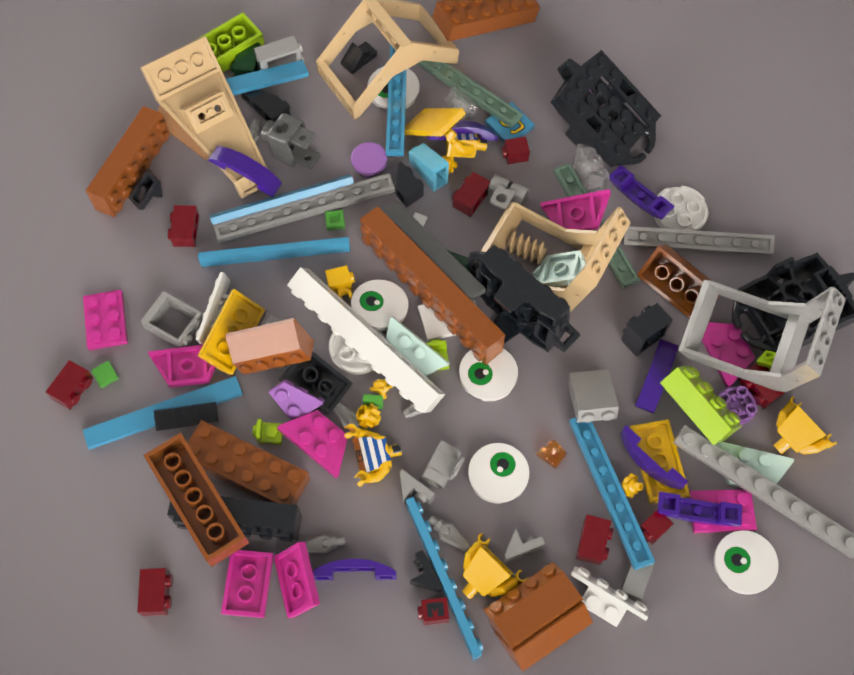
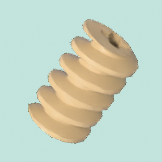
(526, 248)

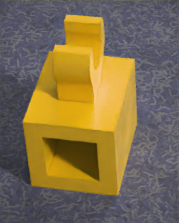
(340, 281)

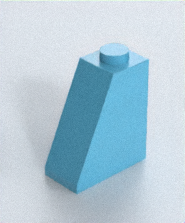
(429, 166)

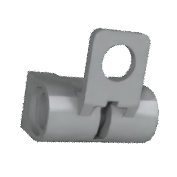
(506, 192)
(442, 465)

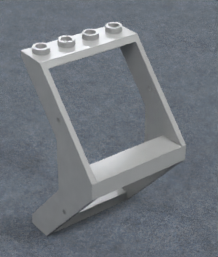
(783, 372)

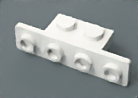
(215, 305)
(605, 600)

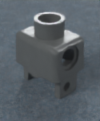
(290, 132)

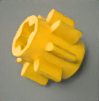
(368, 416)

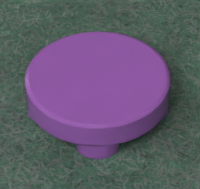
(369, 159)
(740, 402)

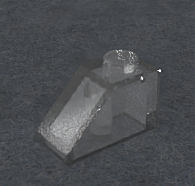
(459, 99)

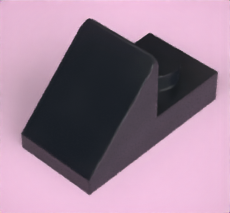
(357, 56)
(145, 190)
(428, 579)

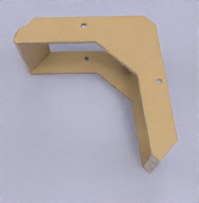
(406, 55)
(595, 245)

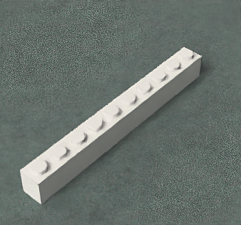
(365, 340)

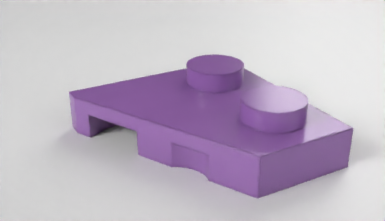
(294, 400)

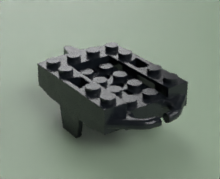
(591, 122)
(801, 281)
(521, 301)

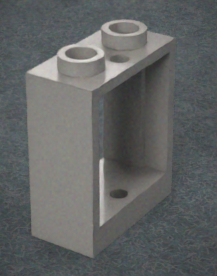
(277, 50)
(159, 309)

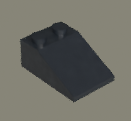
(319, 380)

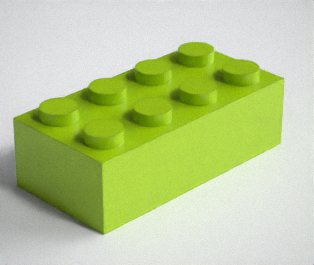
(232, 39)
(701, 404)

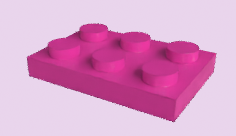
(105, 320)
(731, 496)
(296, 580)
(247, 584)

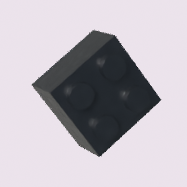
(646, 328)

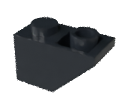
(407, 186)

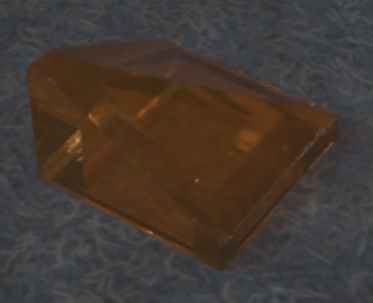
(552, 454)

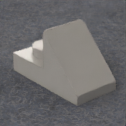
(410, 485)
(517, 549)

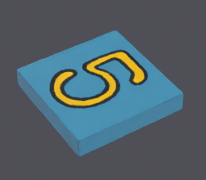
(504, 132)

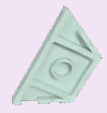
(560, 268)
(414, 348)
(767, 464)

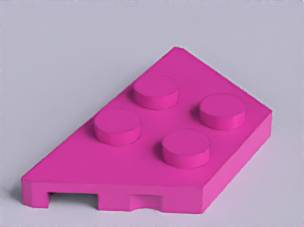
(578, 211)
(726, 344)
(182, 366)
(318, 439)

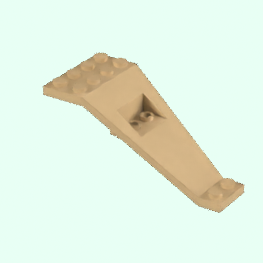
(192, 84)

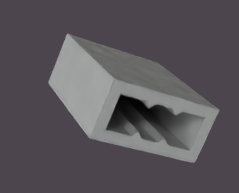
(593, 396)

